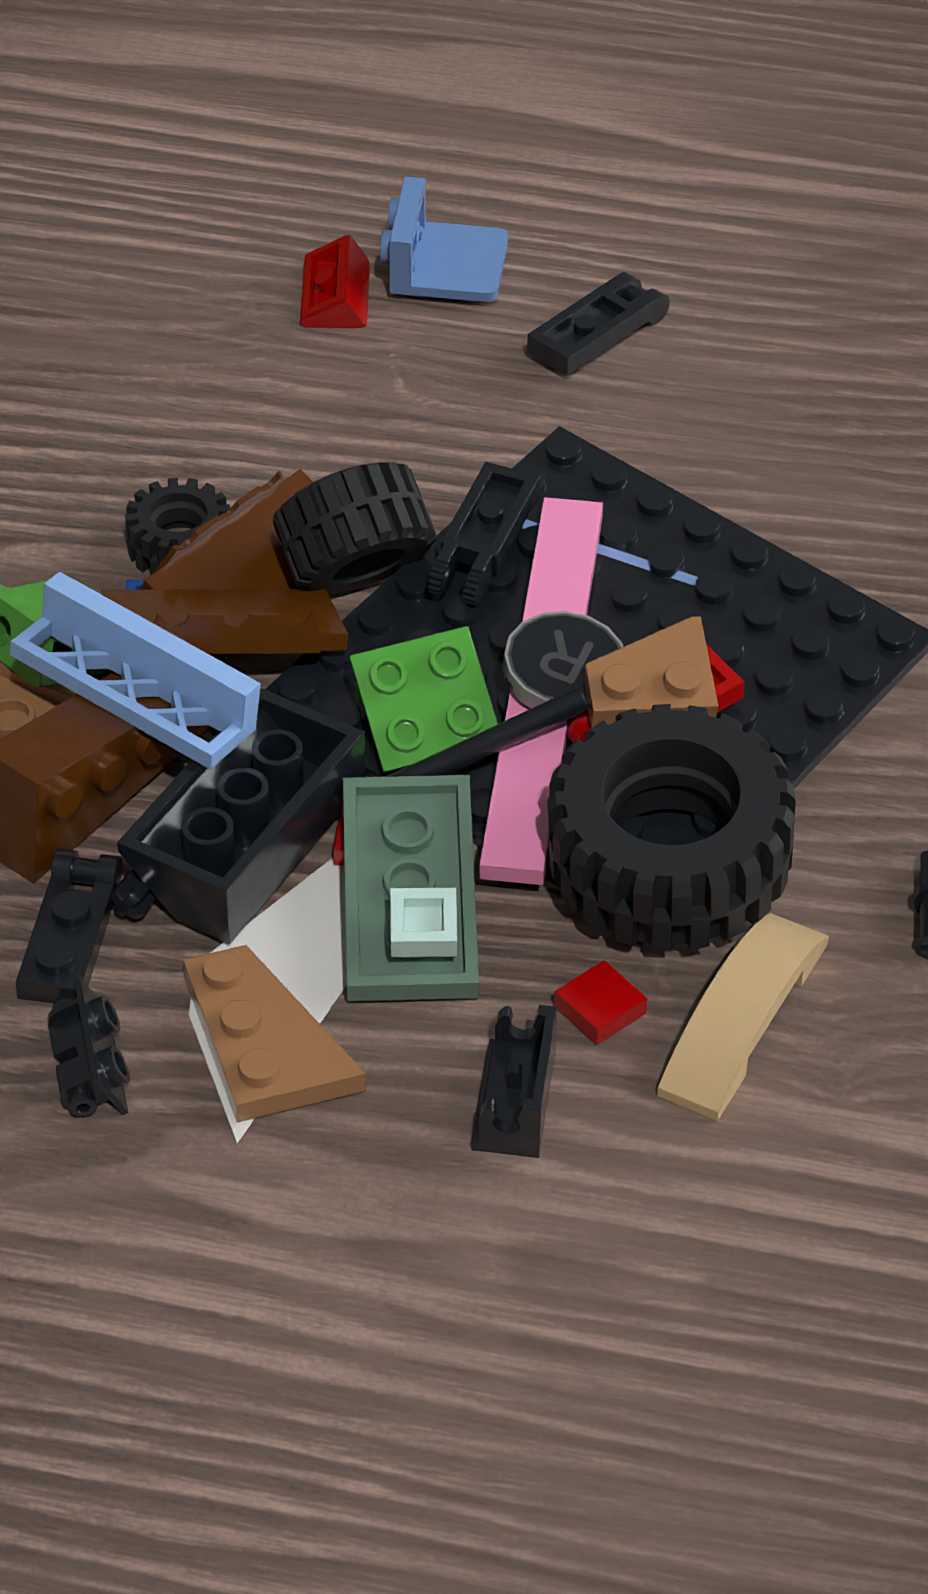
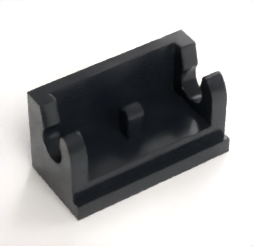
(516, 1085)

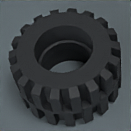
(354, 527)

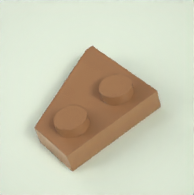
(653, 671)

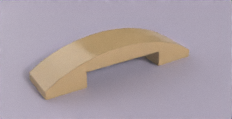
(736, 1012)

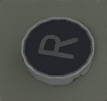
(551, 652)

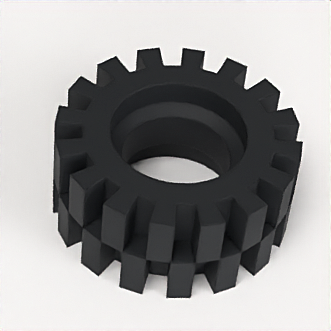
(168, 509)

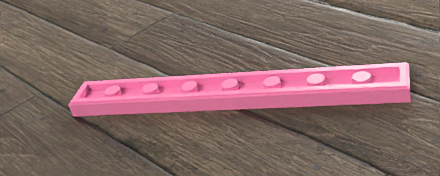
(518, 812)

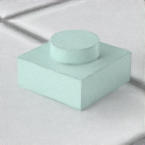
(423, 922)

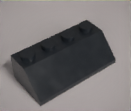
(237, 830)

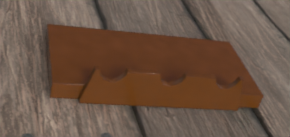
(234, 548)
(241, 618)

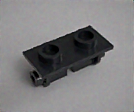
(99, 1071)

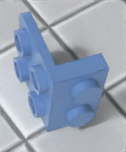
(440, 257)

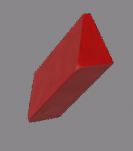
(335, 286)

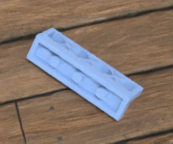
(150, 666)

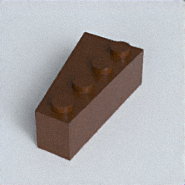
(70, 776)

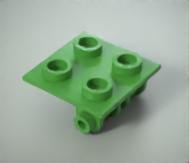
(422, 696)

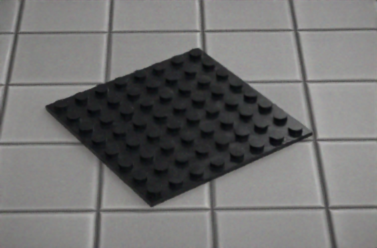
(797, 637)

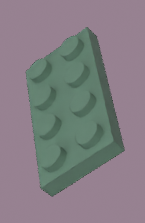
(407, 837)

